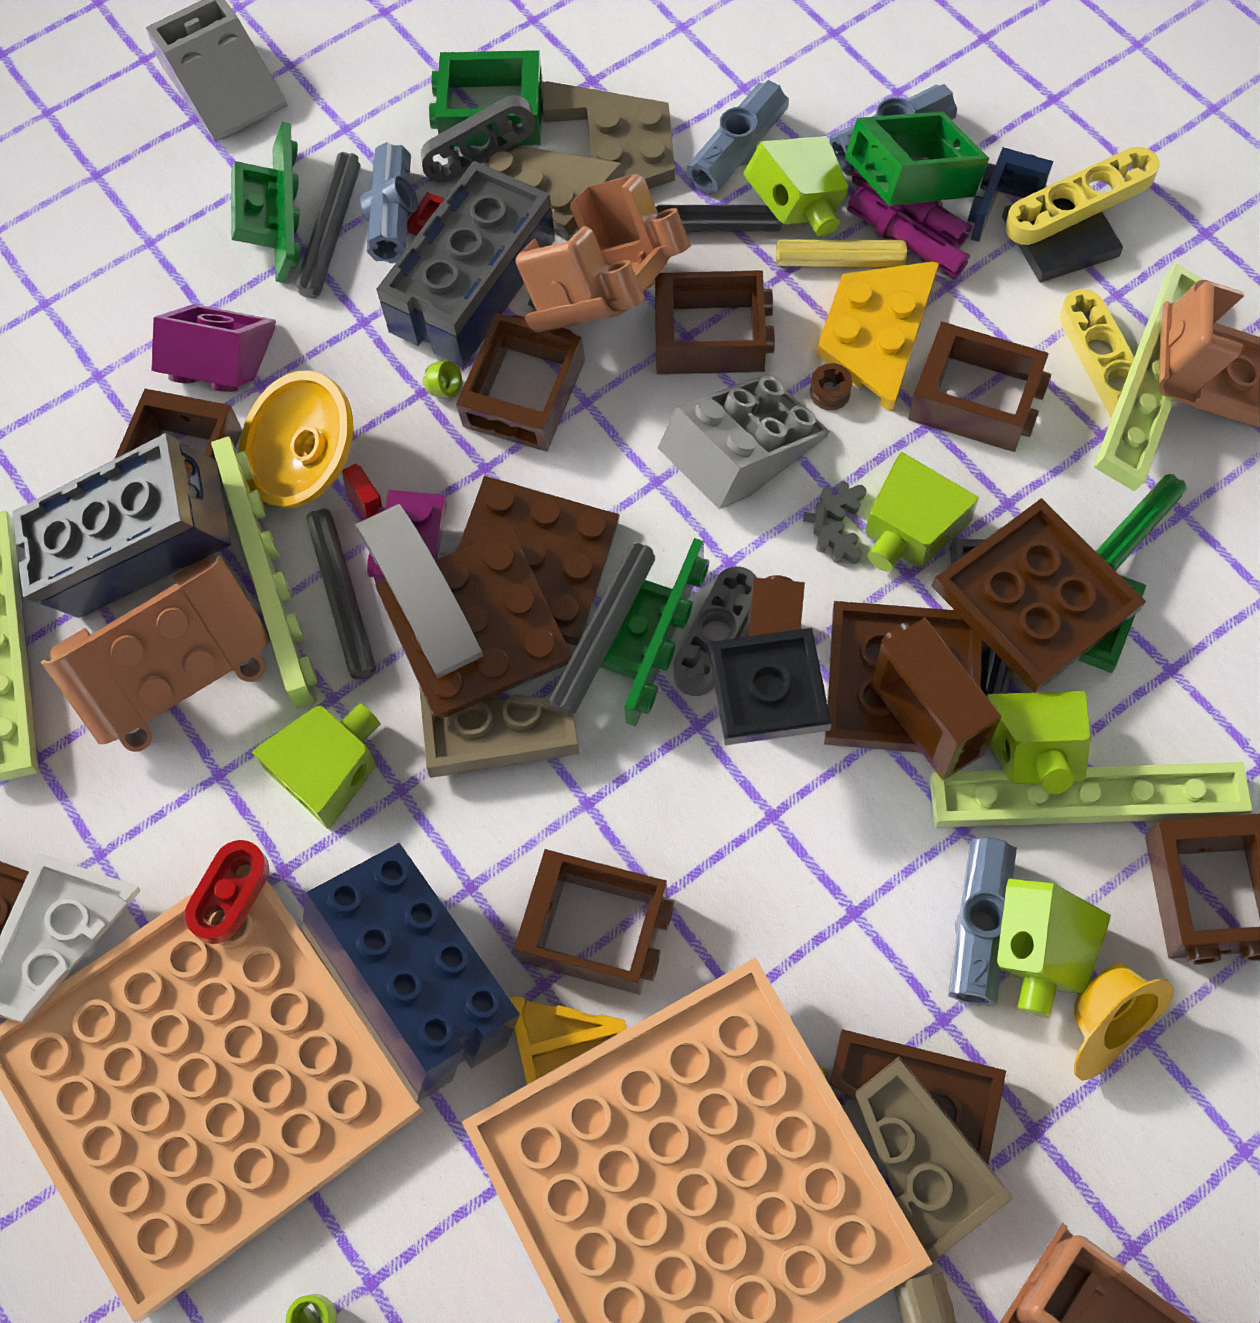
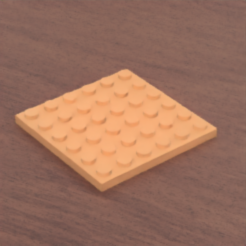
(196, 1093)
(697, 1173)

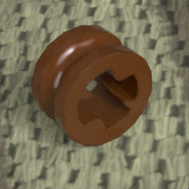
(831, 373)

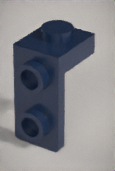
(1014, 175)

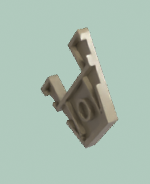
(620, 128)

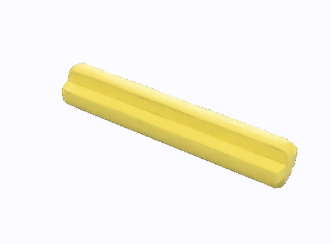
(841, 253)

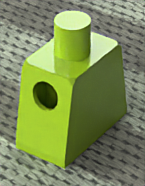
(799, 181)
(916, 514)
(1042, 738)
(321, 759)
(1048, 942)

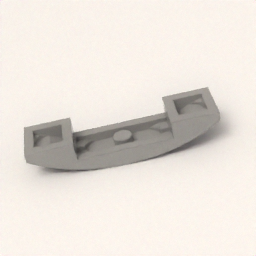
(420, 590)

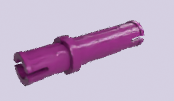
(930, 215)
(895, 224)

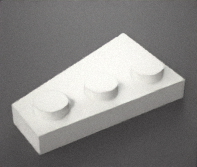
(52, 929)

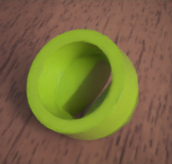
(443, 372)
(300, 1313)

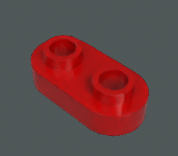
(224, 892)

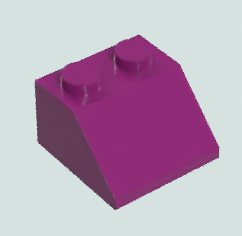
(210, 346)

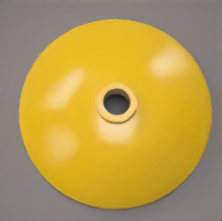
(297, 438)

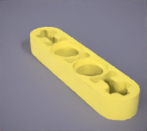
(1078, 191)
(1101, 328)

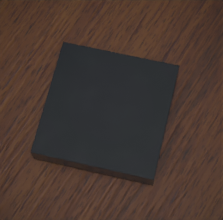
(1072, 248)
(769, 686)

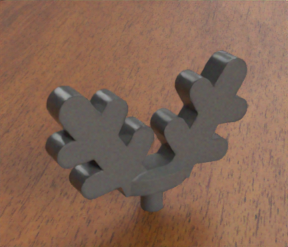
(831, 533)

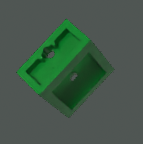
(486, 70)
(883, 153)

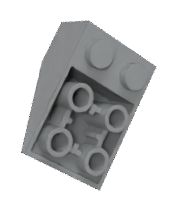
(215, 67)
(739, 438)

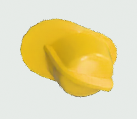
(1113, 1013)

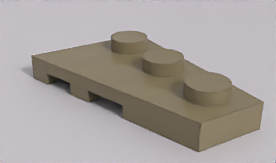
(556, 173)
(496, 735)
(929, 1161)

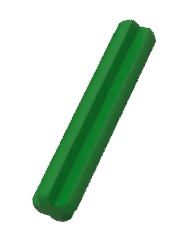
(1141, 520)

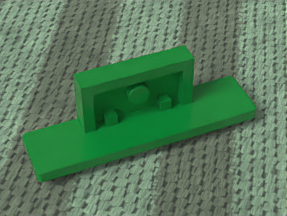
(264, 204)
(647, 631)

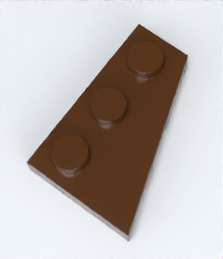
(963, 1088)

